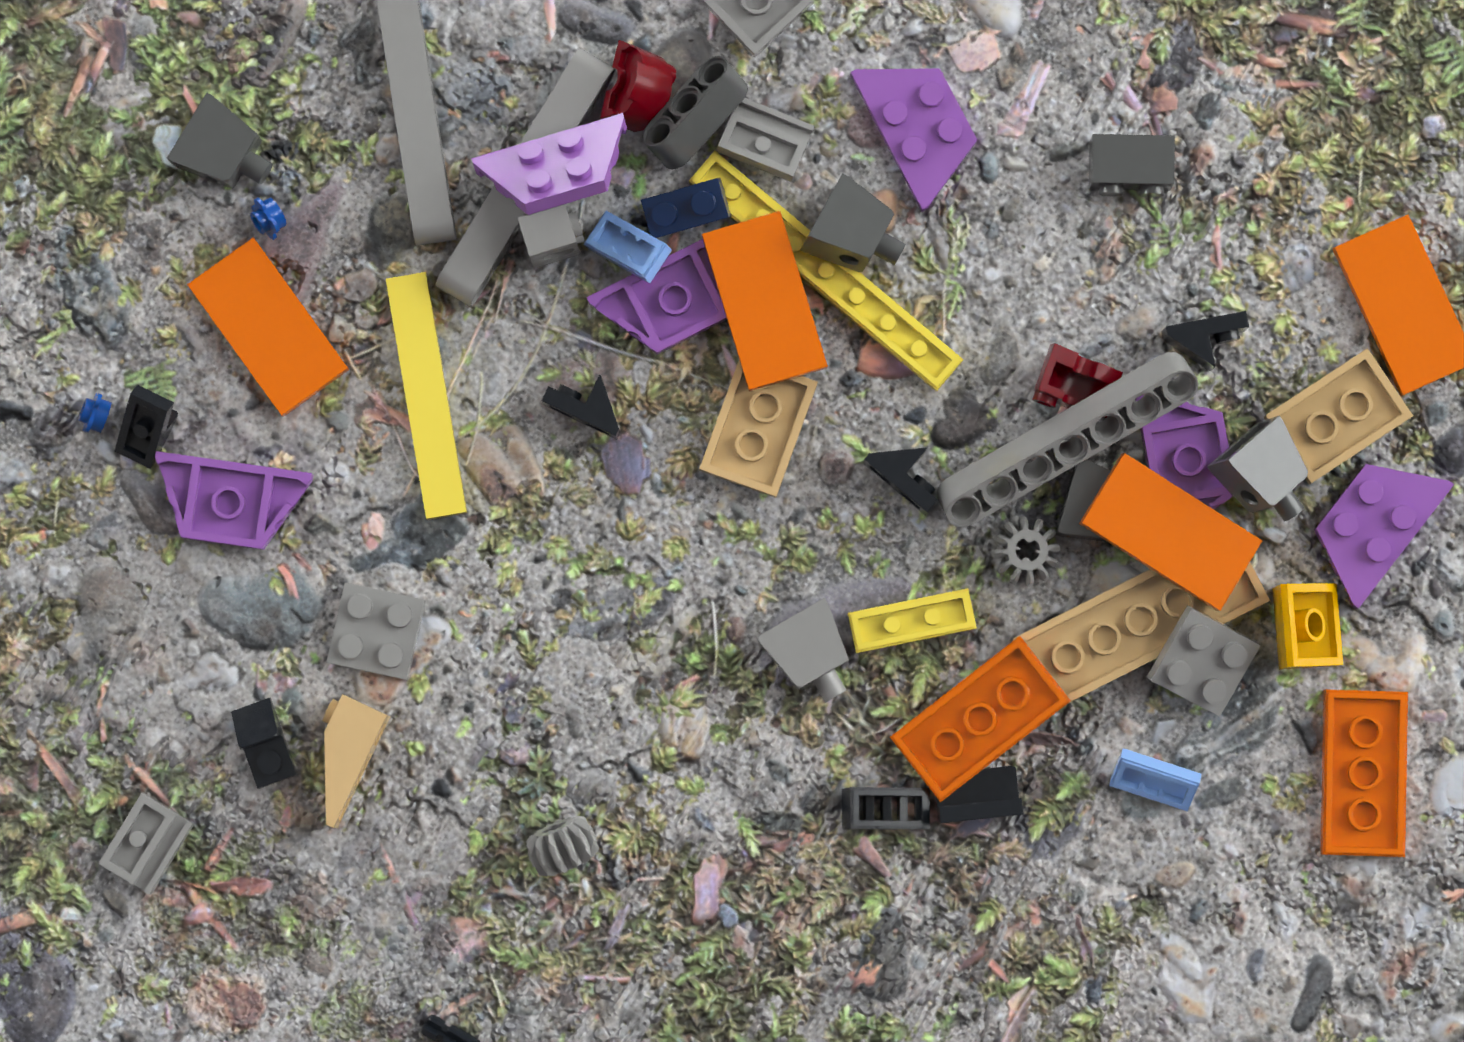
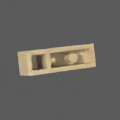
(349, 745)

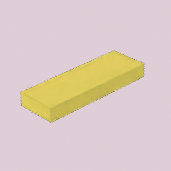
(912, 620)

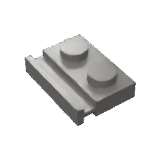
(765, 139)
(146, 843)

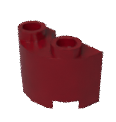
(640, 88)
(1070, 378)

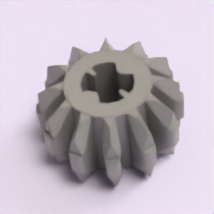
(1027, 537)
(561, 846)

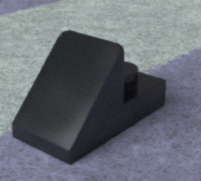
(1194, 336)
(595, 413)
(145, 426)
(894, 469)
(263, 743)

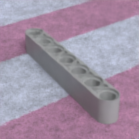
(416, 121)
(496, 221)
(1076, 422)

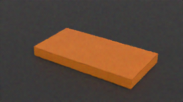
(764, 301)
(1403, 304)
(268, 327)
(1170, 532)
(980, 718)
(1364, 773)

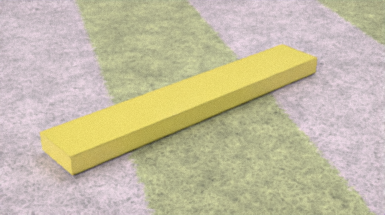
(426, 395)

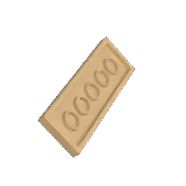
(1125, 628)

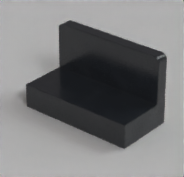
(984, 796)

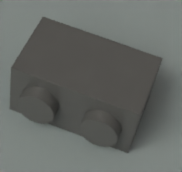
(1131, 163)

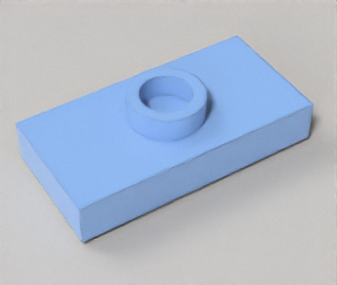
(627, 246)
(1155, 779)

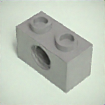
(551, 235)

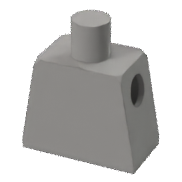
(808, 649)

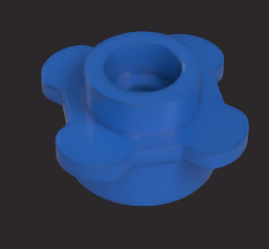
(267, 217)
(94, 413)

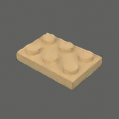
(1342, 414)
(758, 432)

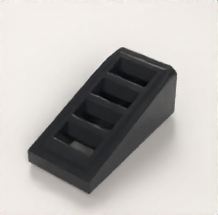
(850, 808)

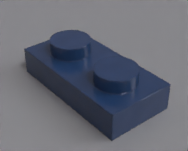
(686, 208)

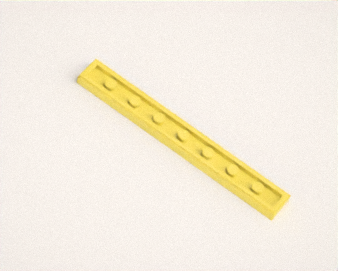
(841, 286)

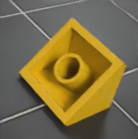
(1307, 625)

